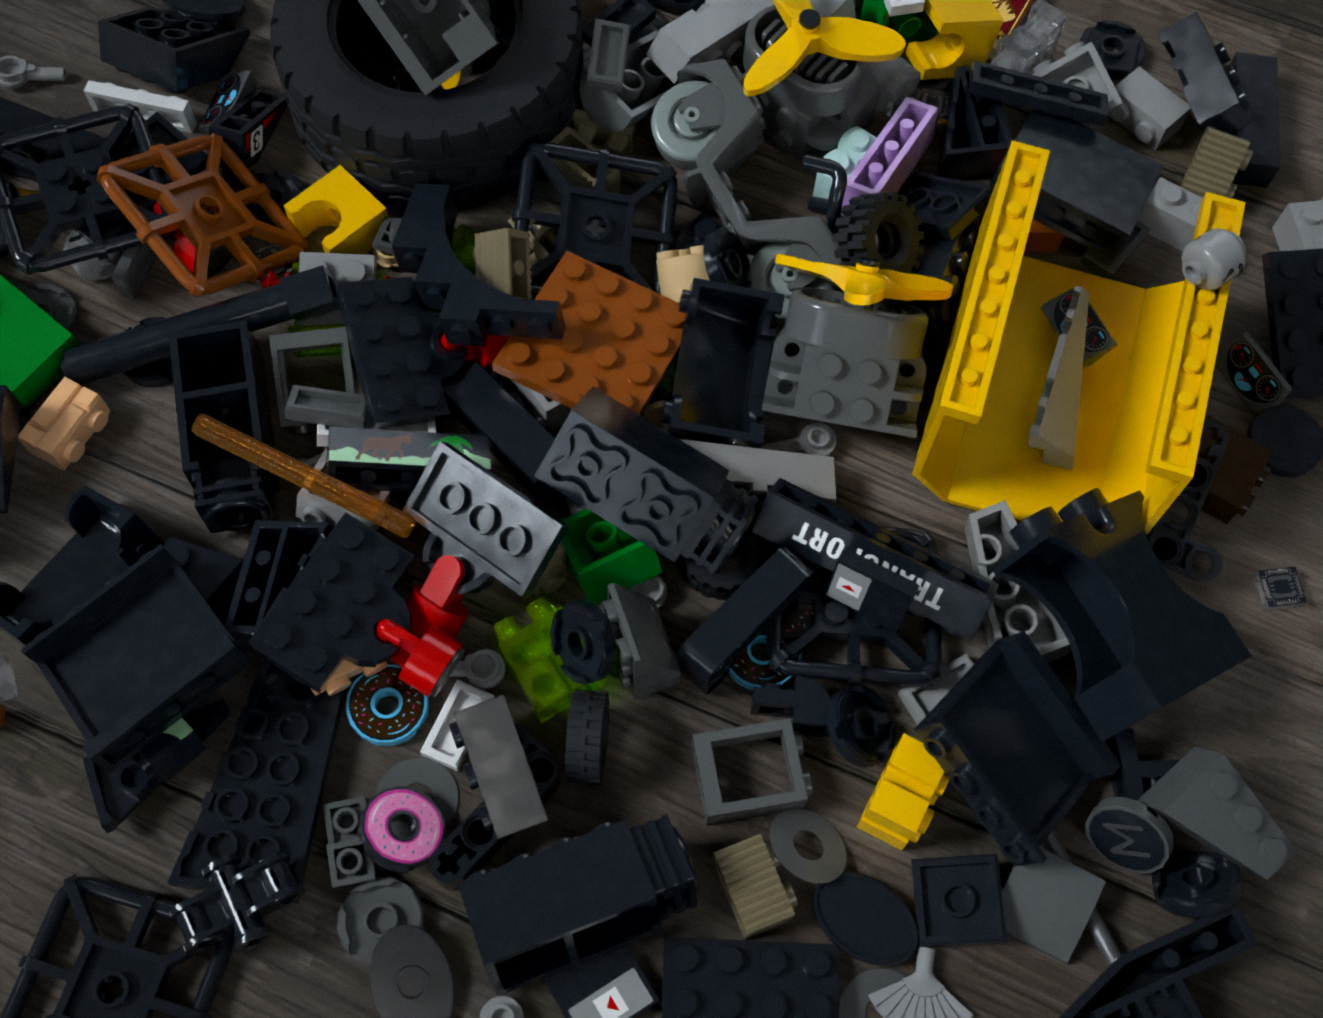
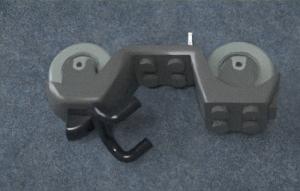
(711, 132)

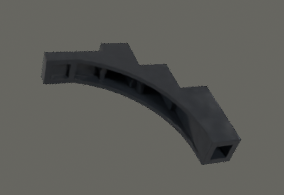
(468, 305)

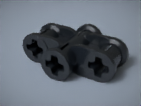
(222, 908)

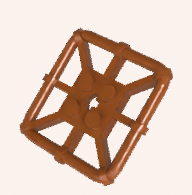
(184, 204)

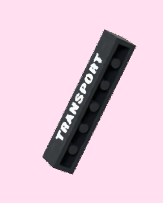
(821, 530)

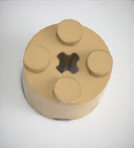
(678, 269)

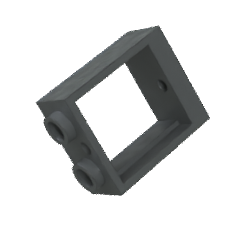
(303, 341)
(718, 812)

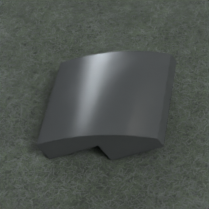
(1050, 904)

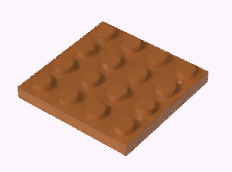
(613, 339)

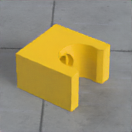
(965, 35)
(340, 203)

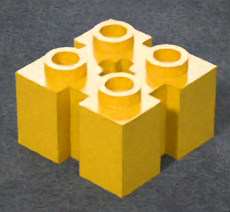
(902, 795)

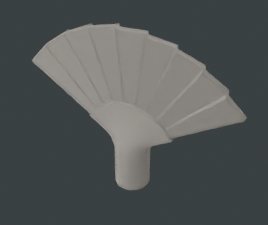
(918, 994)

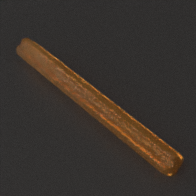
(303, 475)

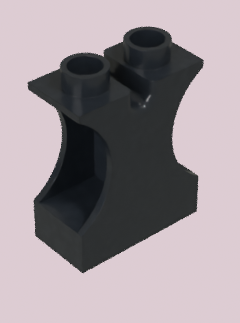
(1125, 618)

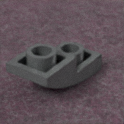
(345, 852)

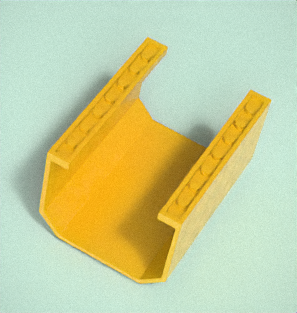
(1137, 402)

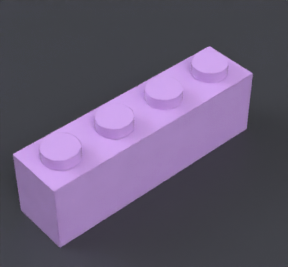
(894, 151)

